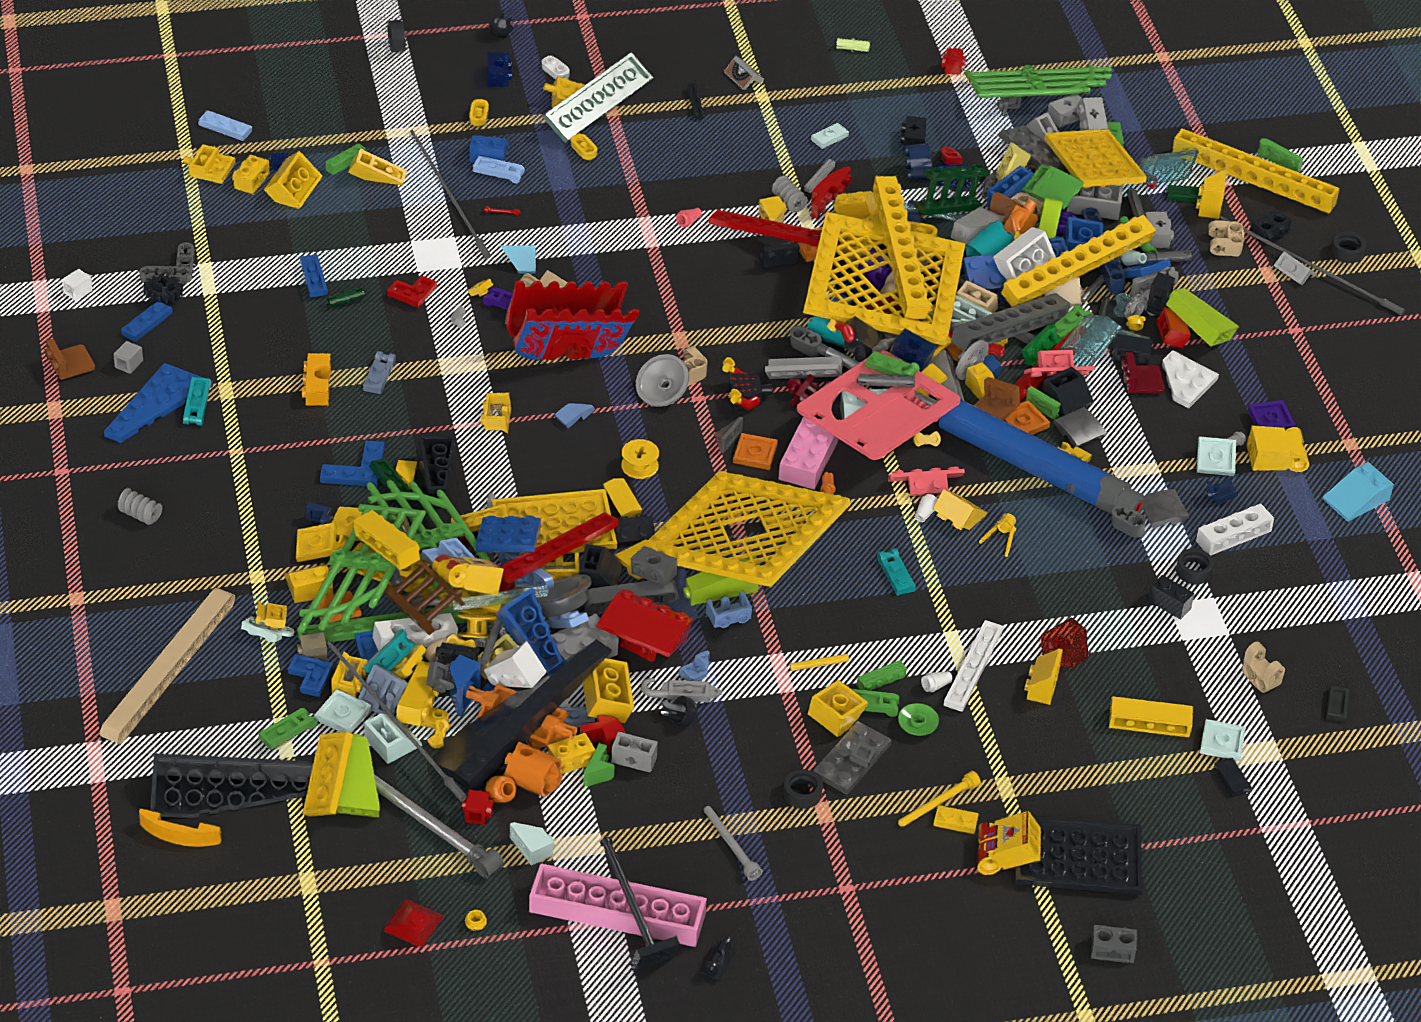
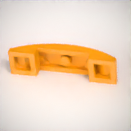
(178, 834)

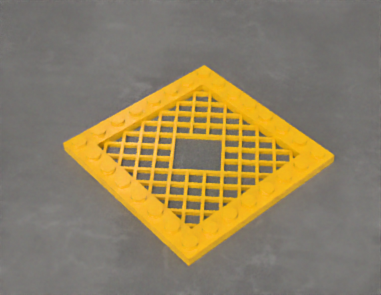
(820, 305)
(827, 509)

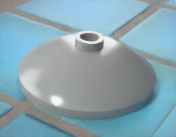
(656, 375)

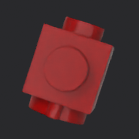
(953, 61)
(477, 807)

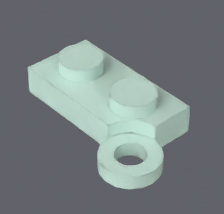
(265, 631)

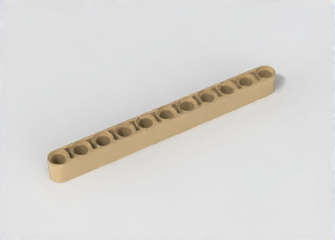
(167, 666)

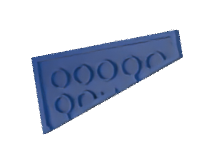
(157, 398)

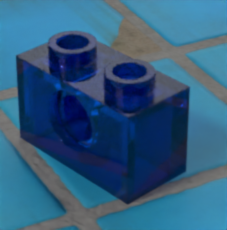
(498, 69)
(913, 349)

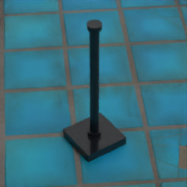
(653, 952)

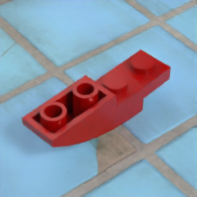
(829, 189)

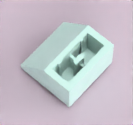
(388, 738)

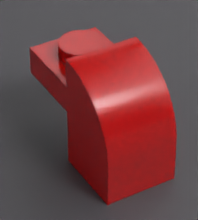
(603, 730)

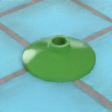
(918, 719)

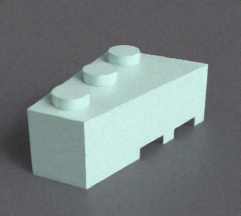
(964, 312)

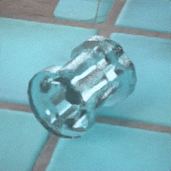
(1122, 301)

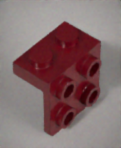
(1141, 378)

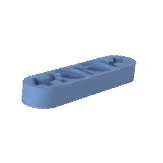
(536, 578)

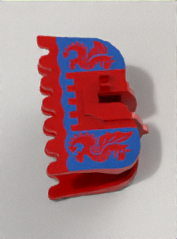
(567, 320)

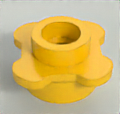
(1135, 322)

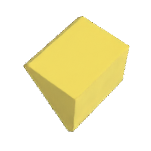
(1011, 160)

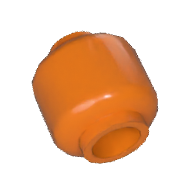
(501, 789)

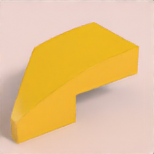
(406, 470)

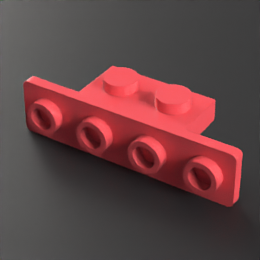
(1056, 361)
(926, 482)

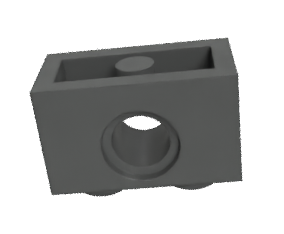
(654, 566)

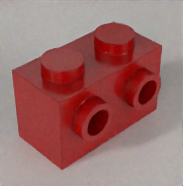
(1172, 328)

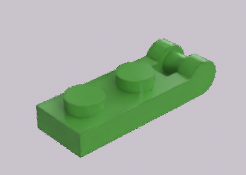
(1280, 155)
(1070, 320)
(889, 365)
(876, 699)
(287, 728)

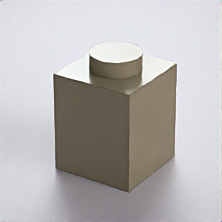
(313, 646)

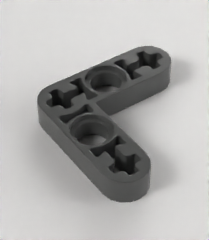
(183, 271)

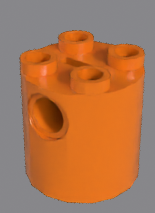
(533, 769)

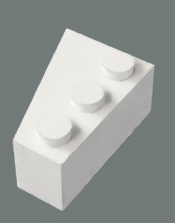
(516, 668)

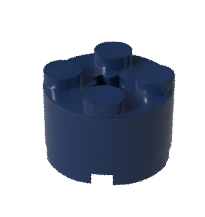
(917, 160)

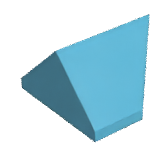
(522, 257)

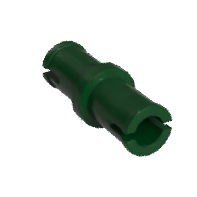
(346, 297)

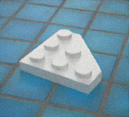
(1187, 378)

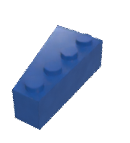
(526, 623)

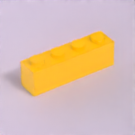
(386, 539)
(416, 698)
(1151, 716)

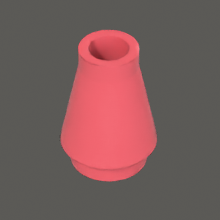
(687, 217)

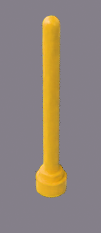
(970, 781)

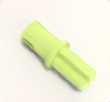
(853, 45)

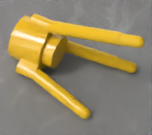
(1005, 525)

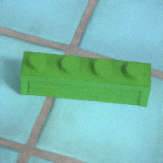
(343, 159)
(882, 676)

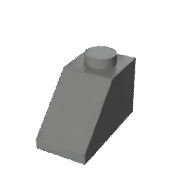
(1042, 125)

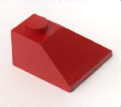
(413, 923)

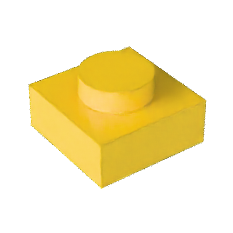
(480, 288)

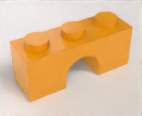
(317, 379)

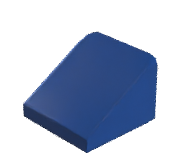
(993, 365)

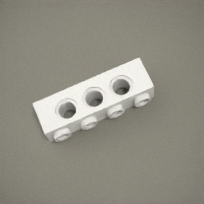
(1235, 529)
(385, 630)

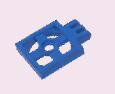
(1148, 267)

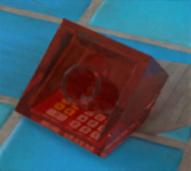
(1069, 637)

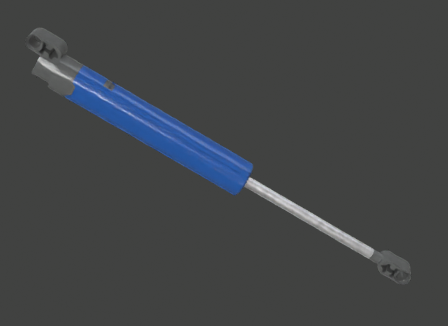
(1019, 449)

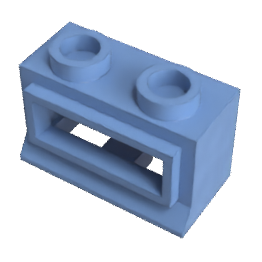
(728, 613)

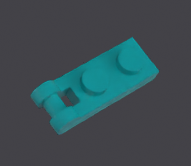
(197, 400)
(896, 572)
(391, 654)

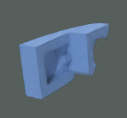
(572, 412)
(696, 670)

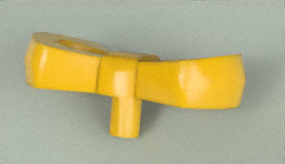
(933, 439)
(453, 639)
(442, 727)

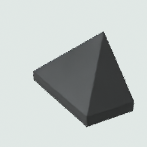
(728, 434)

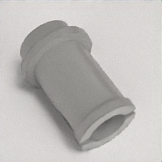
(1239, 437)

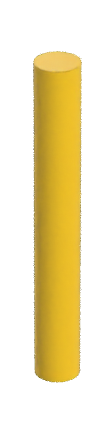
(819, 662)

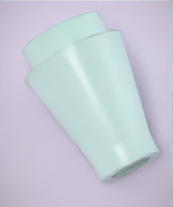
(1133, 258)

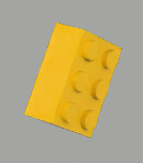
(609, 691)

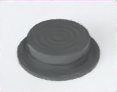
(566, 596)

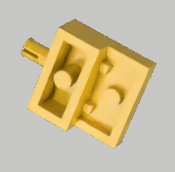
(562, 89)
(210, 164)

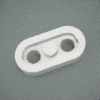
(555, 67)

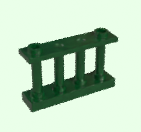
(957, 203)

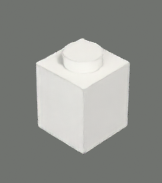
(77, 284)

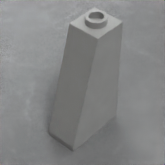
(973, 223)

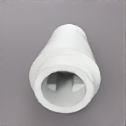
(925, 507)
(935, 681)

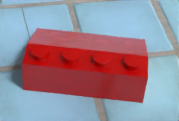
(645, 623)

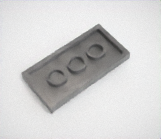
(1033, 145)
(839, 770)

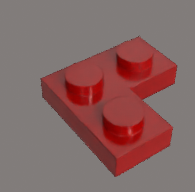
(415, 294)

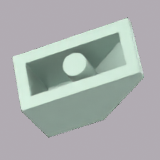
(532, 842)

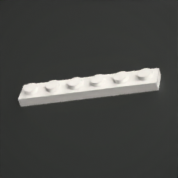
(973, 666)

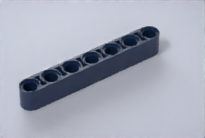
(1112, 270)

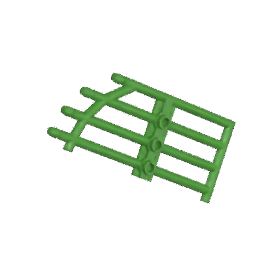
(1037, 82)
(426, 538)
(357, 561)

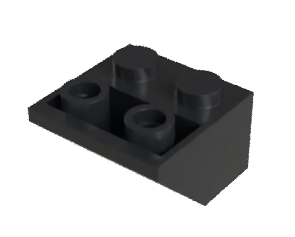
(1069, 390)
(600, 566)

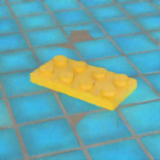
(327, 774)

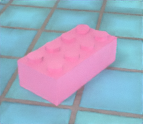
(807, 455)

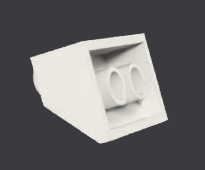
(1024, 253)

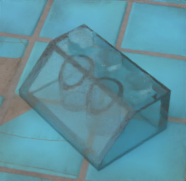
(1168, 166)
(1091, 338)

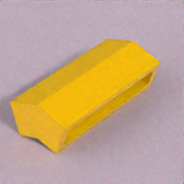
(622, 497)

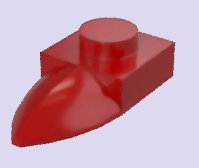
(950, 156)

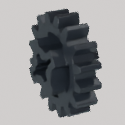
(163, 288)

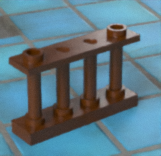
(415, 612)

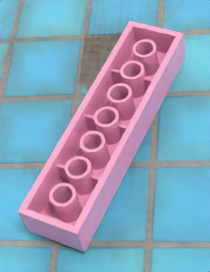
(602, 903)

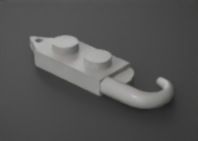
(696, 690)

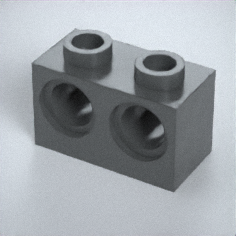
(1113, 944)

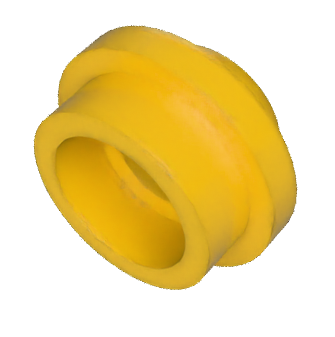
(475, 915)

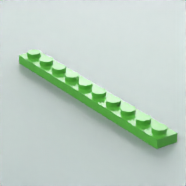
(338, 631)

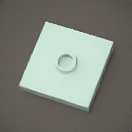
(1216, 456)
(342, 712)
(1222, 740)

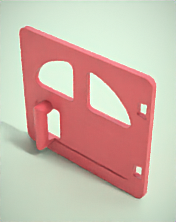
(886, 417)

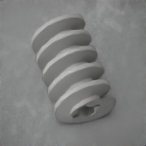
(790, 194)
(139, 507)

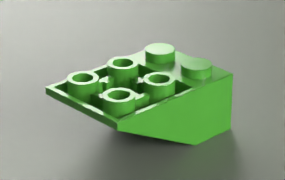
(1052, 184)

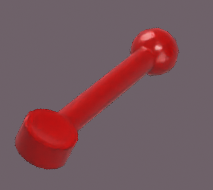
(516, 212)

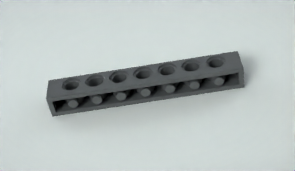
(1011, 321)

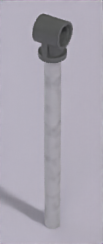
(484, 862)

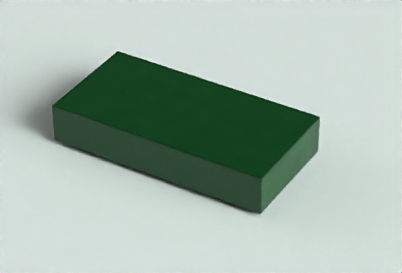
(1182, 193)

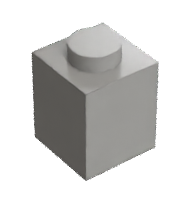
(128, 357)

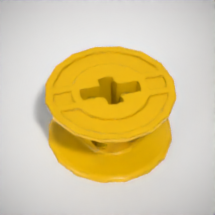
(640, 459)
(476, 625)

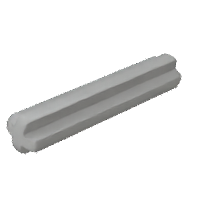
(824, 170)

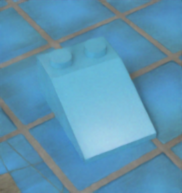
(1359, 492)

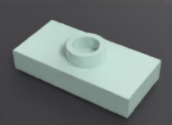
(829, 135)

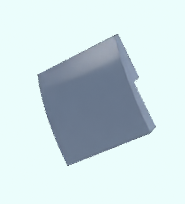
(386, 686)

